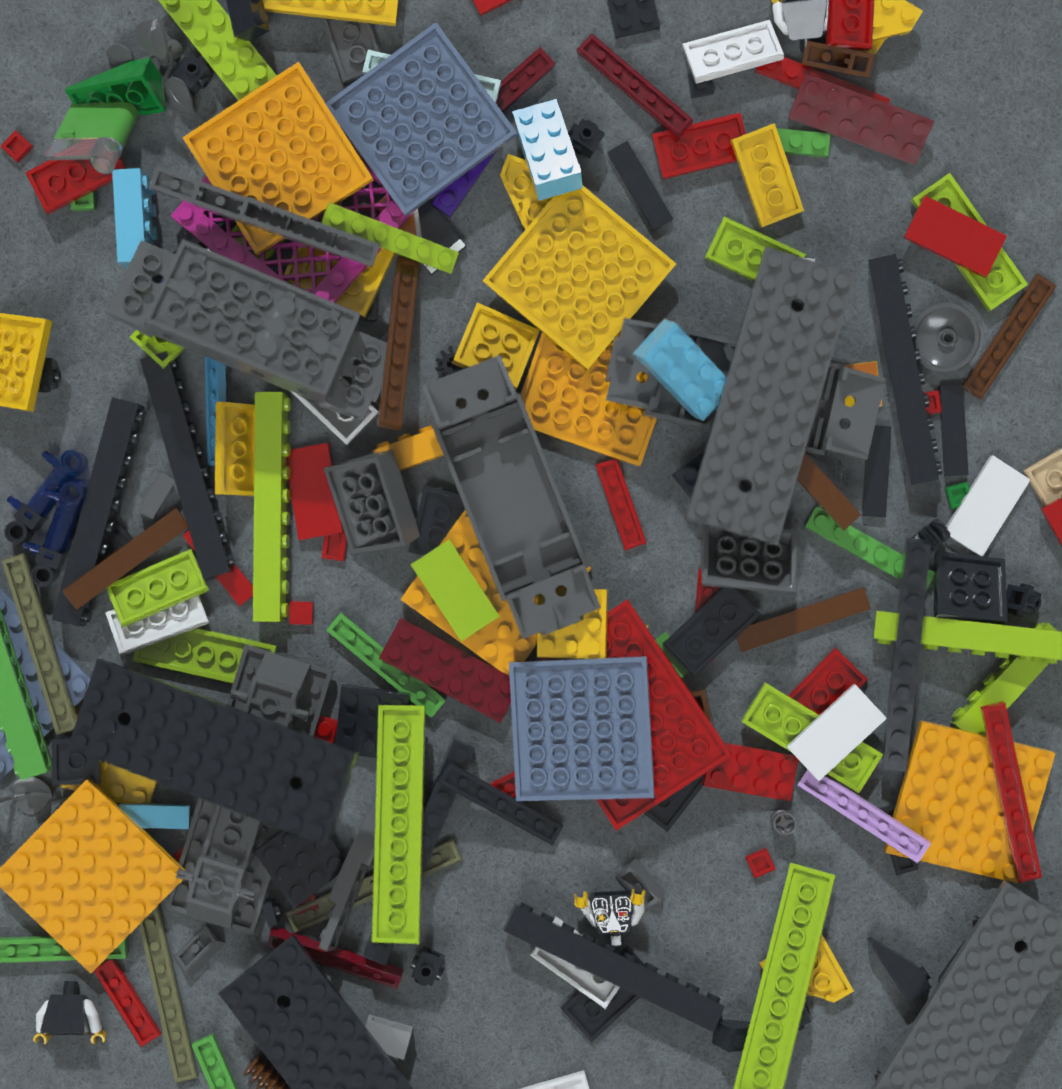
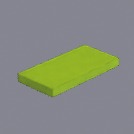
(742, 248)
(157, 588)
(455, 590)

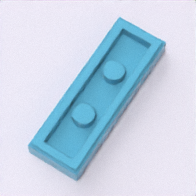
(159, 815)

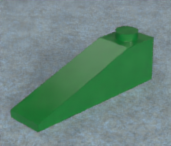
(132, 82)

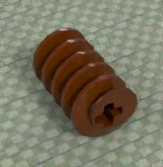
(264, 1074)

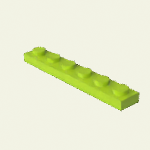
(391, 238)

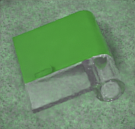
(94, 134)

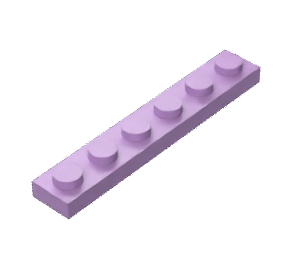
(866, 815)

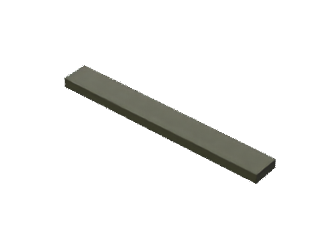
(40, 643)
(441, 857)
(168, 997)

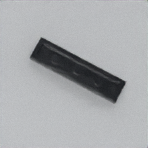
(640, 186)
(953, 430)
(877, 473)

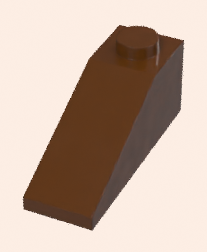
(839, 59)

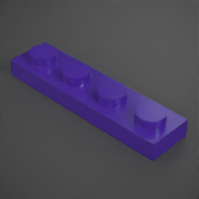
(453, 195)

